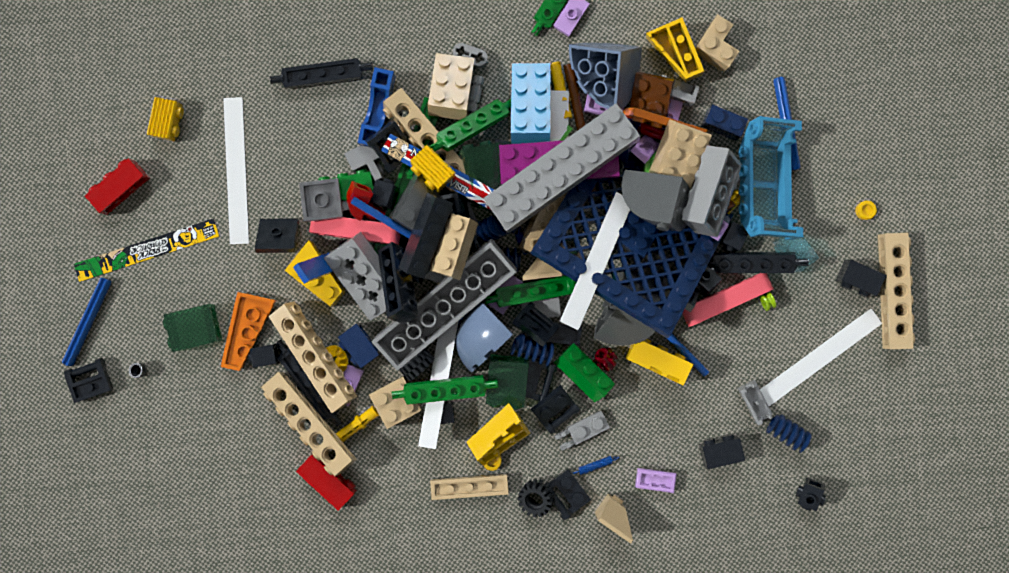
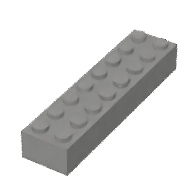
(562, 168)
(445, 305)

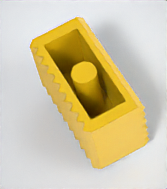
(165, 119)
(432, 168)

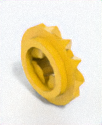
(341, 359)

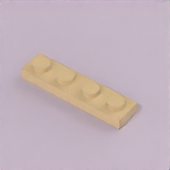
(469, 487)

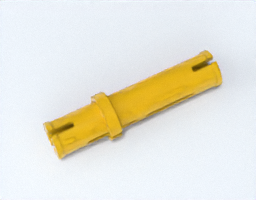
(559, 83)
(359, 422)

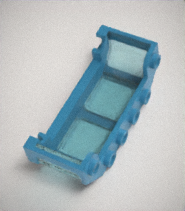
(767, 178)

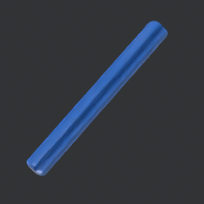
(785, 113)
(86, 322)

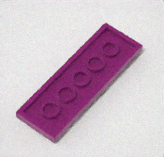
(519, 156)

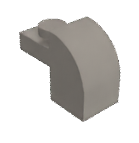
(364, 157)

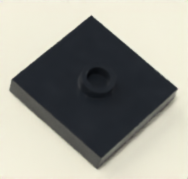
(277, 235)

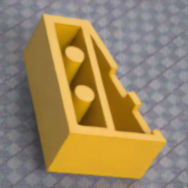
(677, 49)
(327, 287)
(660, 361)
(498, 435)

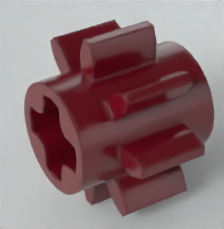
(605, 359)

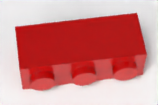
(116, 186)
(332, 488)

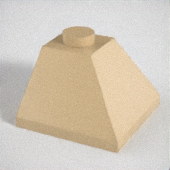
(540, 270)
(614, 516)

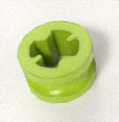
(767, 301)

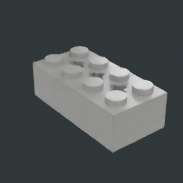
(711, 191)
(360, 273)

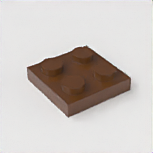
(652, 93)

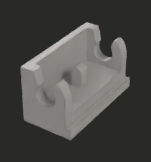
(684, 92)
(755, 402)

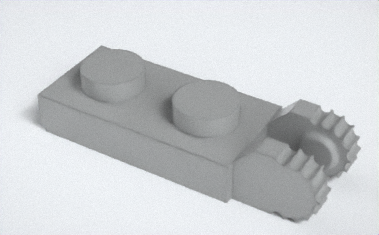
(583, 429)

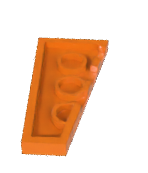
(654, 119)
(245, 326)

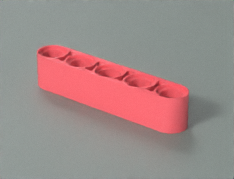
(348, 227)
(728, 298)

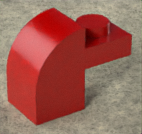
(363, 193)

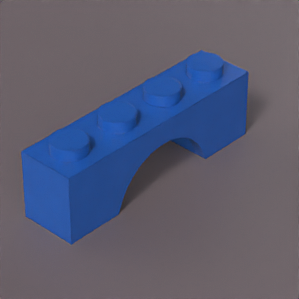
(380, 89)

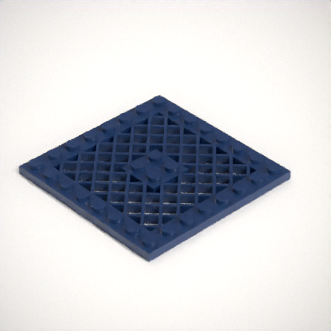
(636, 238)

